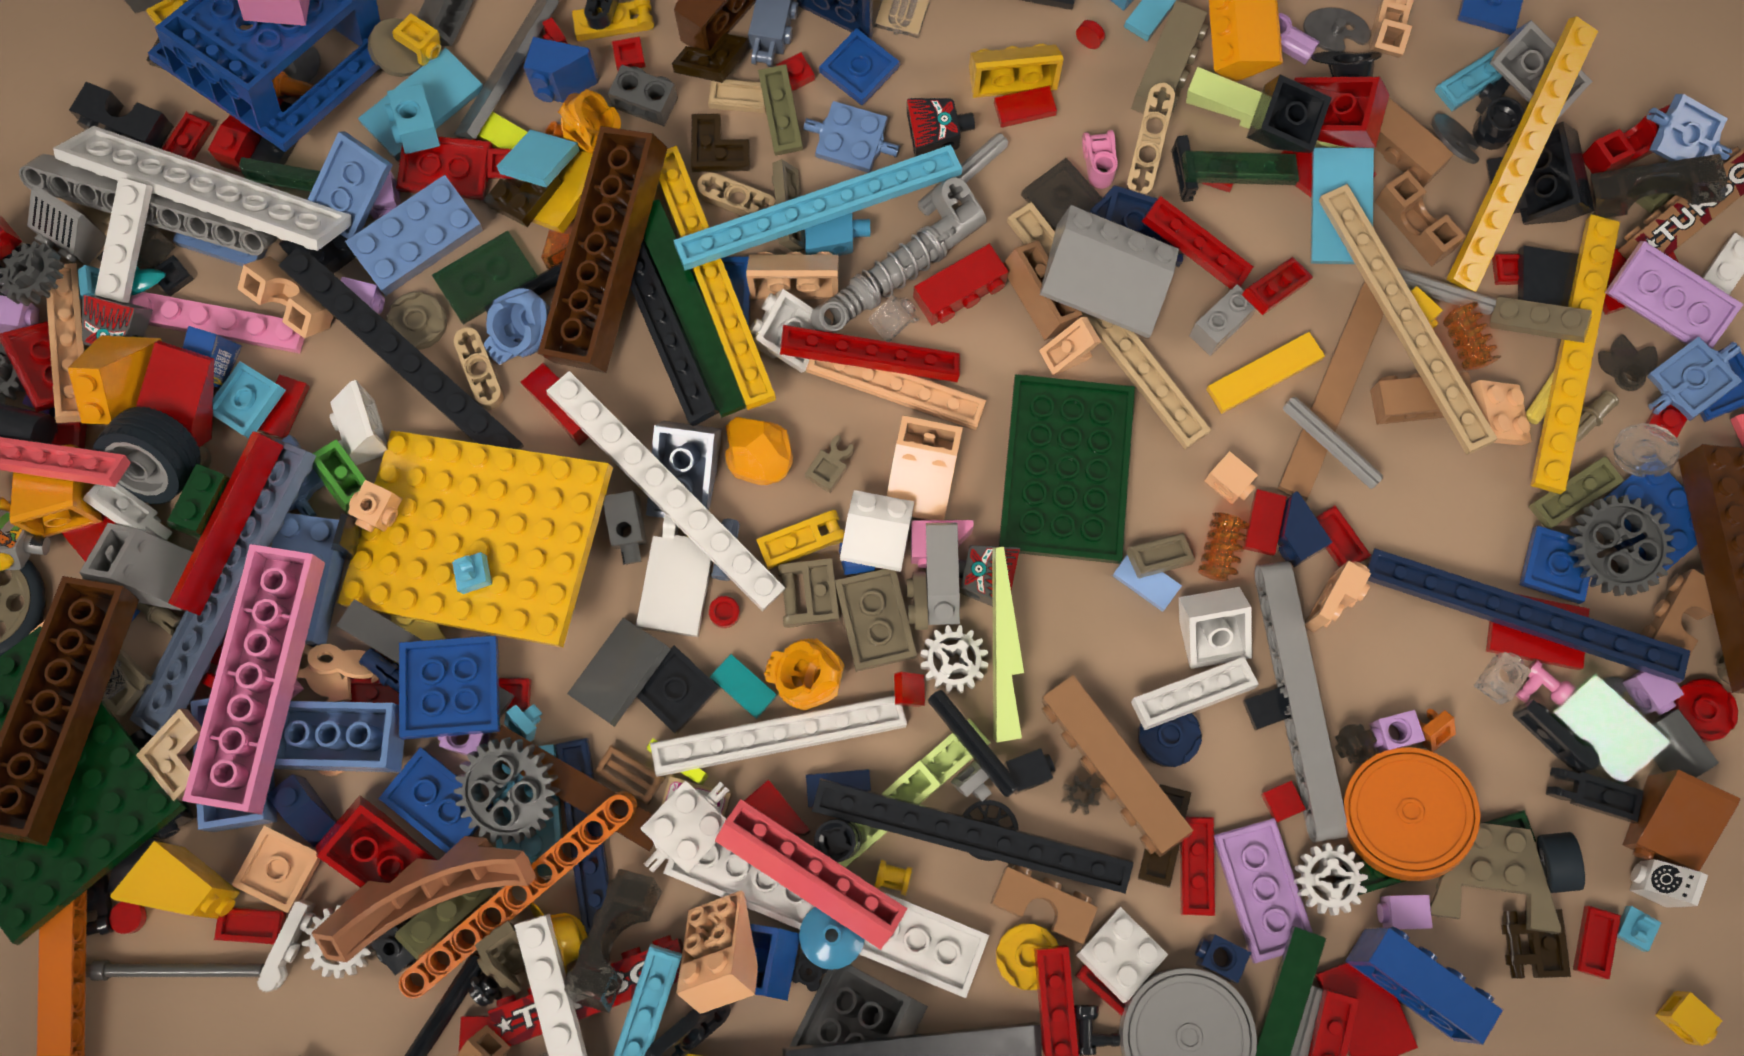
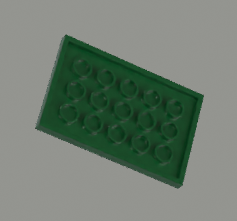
(1067, 469)

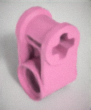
(1100, 153)

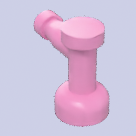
(1539, 676)

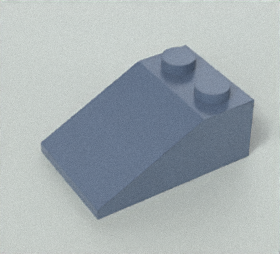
(690, 456)

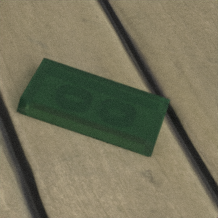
(483, 276)
(1611, 728)

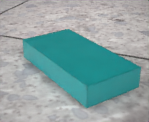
(743, 686)

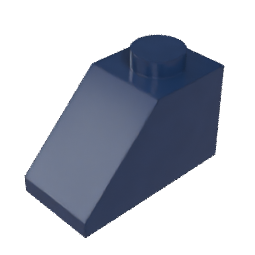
(1300, 532)
(302, 808)

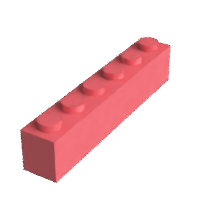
(811, 874)

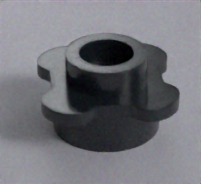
(800, 975)
(484, 990)

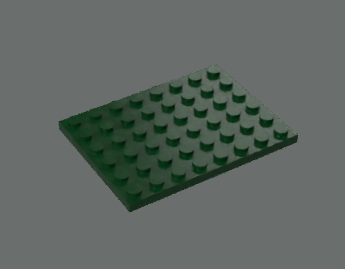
(103, 819)

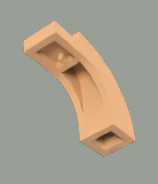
(1391, 28)

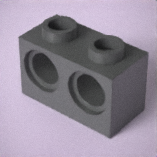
(639, 100)

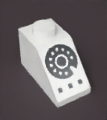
(1667, 883)

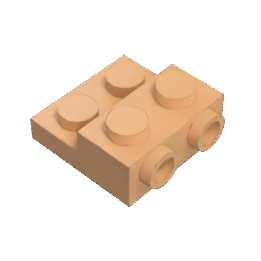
(1341, 590)

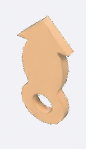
(343, 662)
(333, 685)

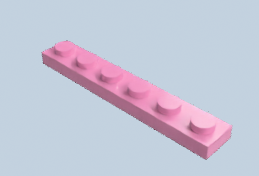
(223, 321)

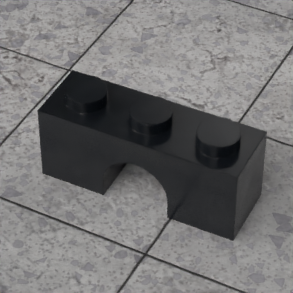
(101, 109)

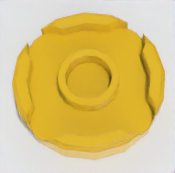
(1016, 954)

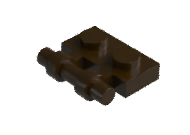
(1547, 950)

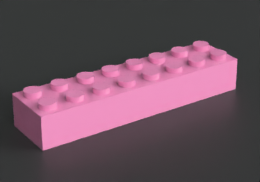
(254, 680)

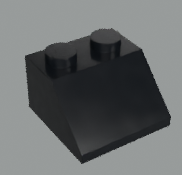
(1288, 116)

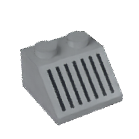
(63, 228)

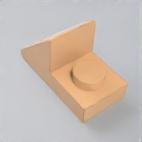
(1070, 346)

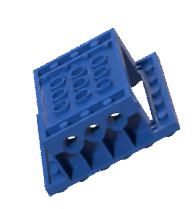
(237, 66)

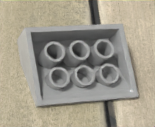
(1108, 271)

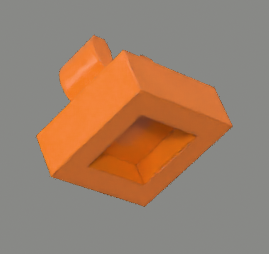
(1438, 730)

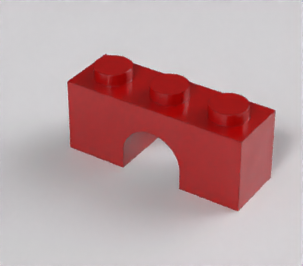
(1621, 148)

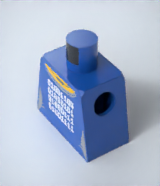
(214, 346)

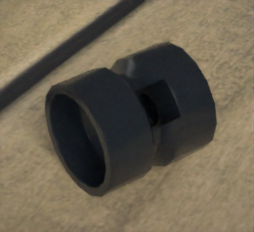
(1498, 123)
(838, 839)

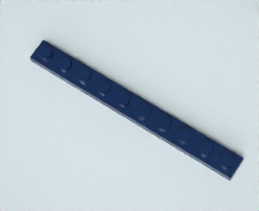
(1529, 616)

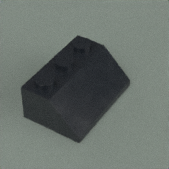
(1559, 181)

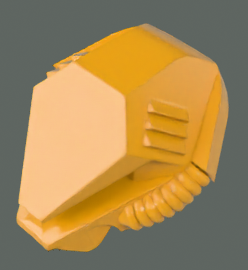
(584, 115)
(758, 451)
(805, 673)

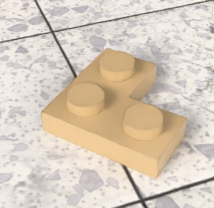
(166, 753)

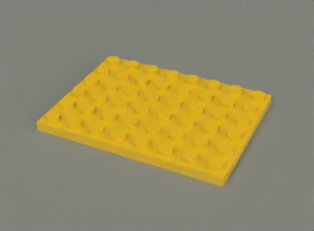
(467, 498)

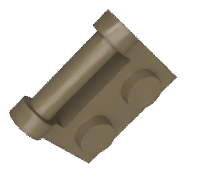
(819, 592)

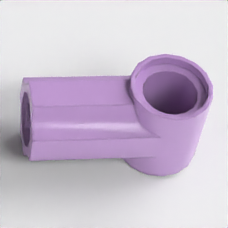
(1295, 42)

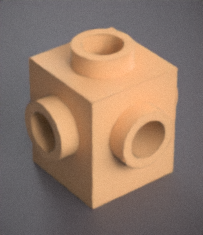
(374, 507)

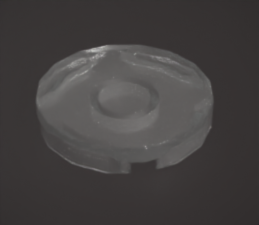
(1646, 450)

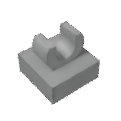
(972, 781)

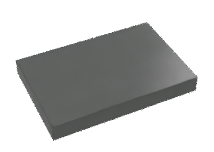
(618, 671)

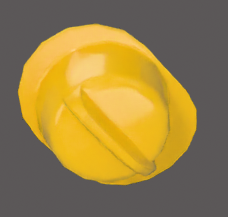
(568, 933)

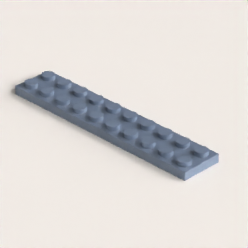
(198, 636)

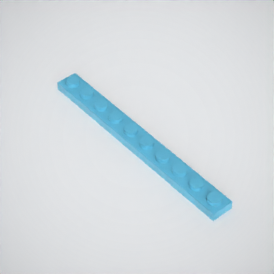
(817, 207)

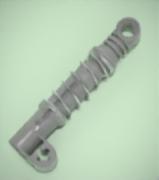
(927, 247)

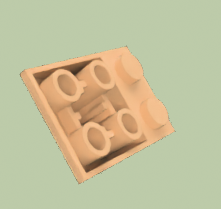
(924, 466)
(718, 955)

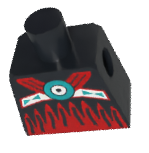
(936, 124)

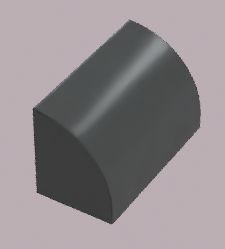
(445, 17)
(1686, 749)

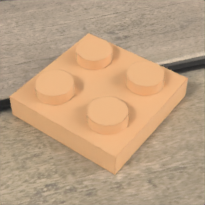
(1504, 410)
(277, 869)

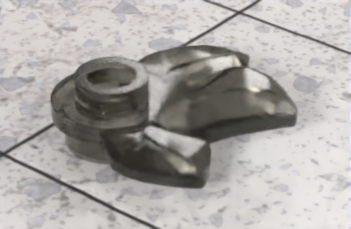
(1624, 360)

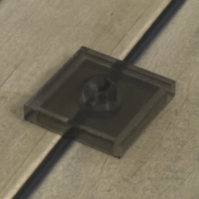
(1058, 190)

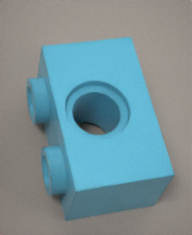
(413, 119)

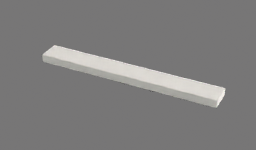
(776, 735)

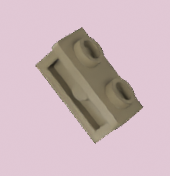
(502, 956)

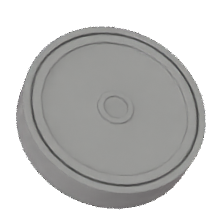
(1187, 1016)

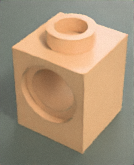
(1232, 478)

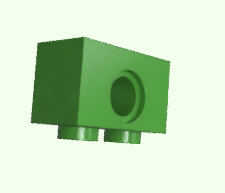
(338, 473)

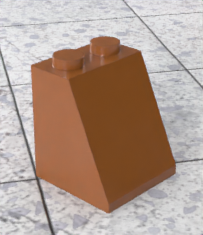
(1679, 819)

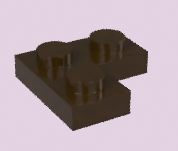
(712, 64)
(712, 153)
(520, 203)

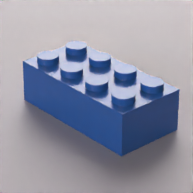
(1425, 985)

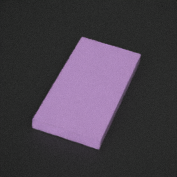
(1673, 296)
(1261, 887)

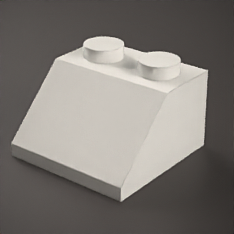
(358, 424)
(877, 530)
(1216, 627)

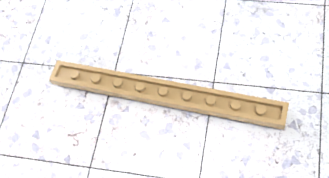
(1407, 320)
(1126, 348)

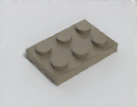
(875, 619)

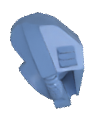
(515, 325)

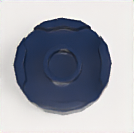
(1172, 741)

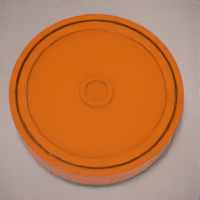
(1411, 814)

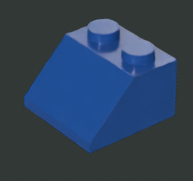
(559, 69)
(776, 960)

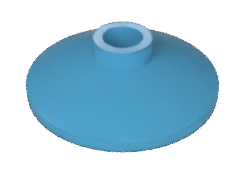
(821, 951)

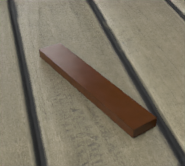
(585, 792)

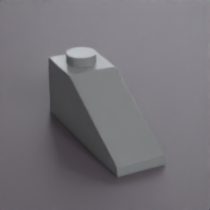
(942, 573)

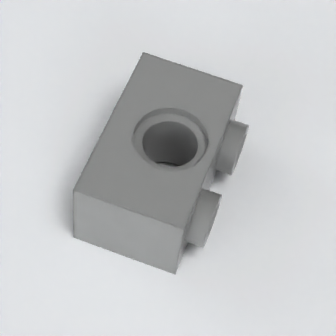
(1222, 321)

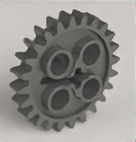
(1633, 571)
(526, 812)

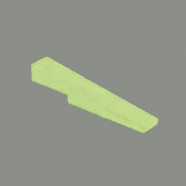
(1228, 98)
(1006, 653)
(921, 781)

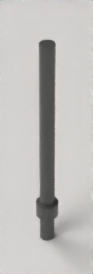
(103, 969)

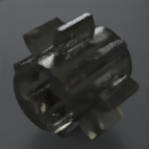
(1355, 743)
(1077, 803)

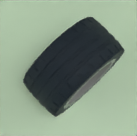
(158, 449)

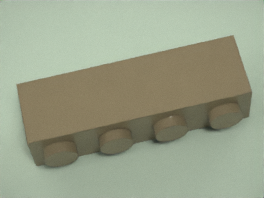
(1172, 54)

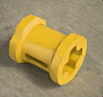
(893, 877)

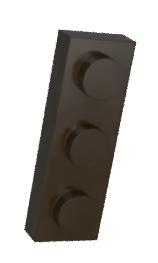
(1160, 869)

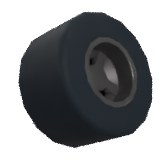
(1561, 862)

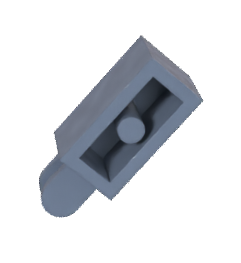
(771, 29)

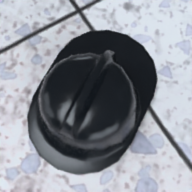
(1347, 63)

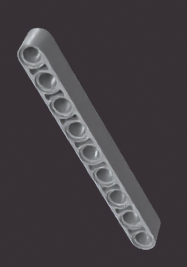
(99, 192)
(1307, 725)

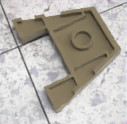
(1500, 861)

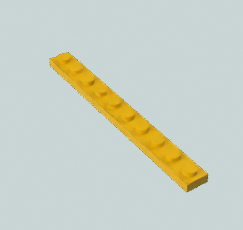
(1522, 154)
(716, 287)
(1575, 358)

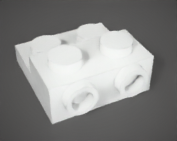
(781, 310)

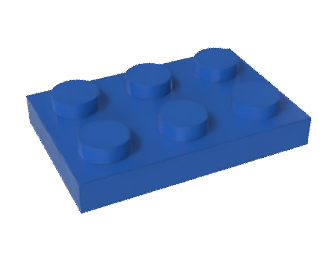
(427, 800)

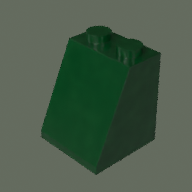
(197, 501)

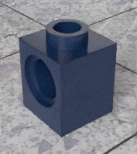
(1236, 957)

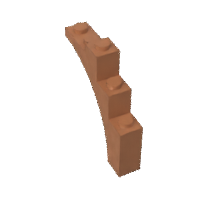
(381, 906)

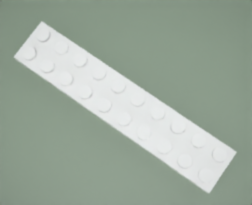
(205, 187)
(921, 946)

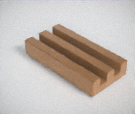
(652, 789)

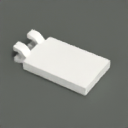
(674, 584)

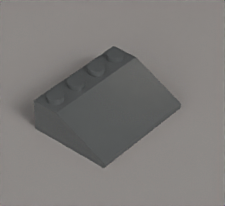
(857, 1008)

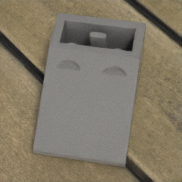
(138, 562)

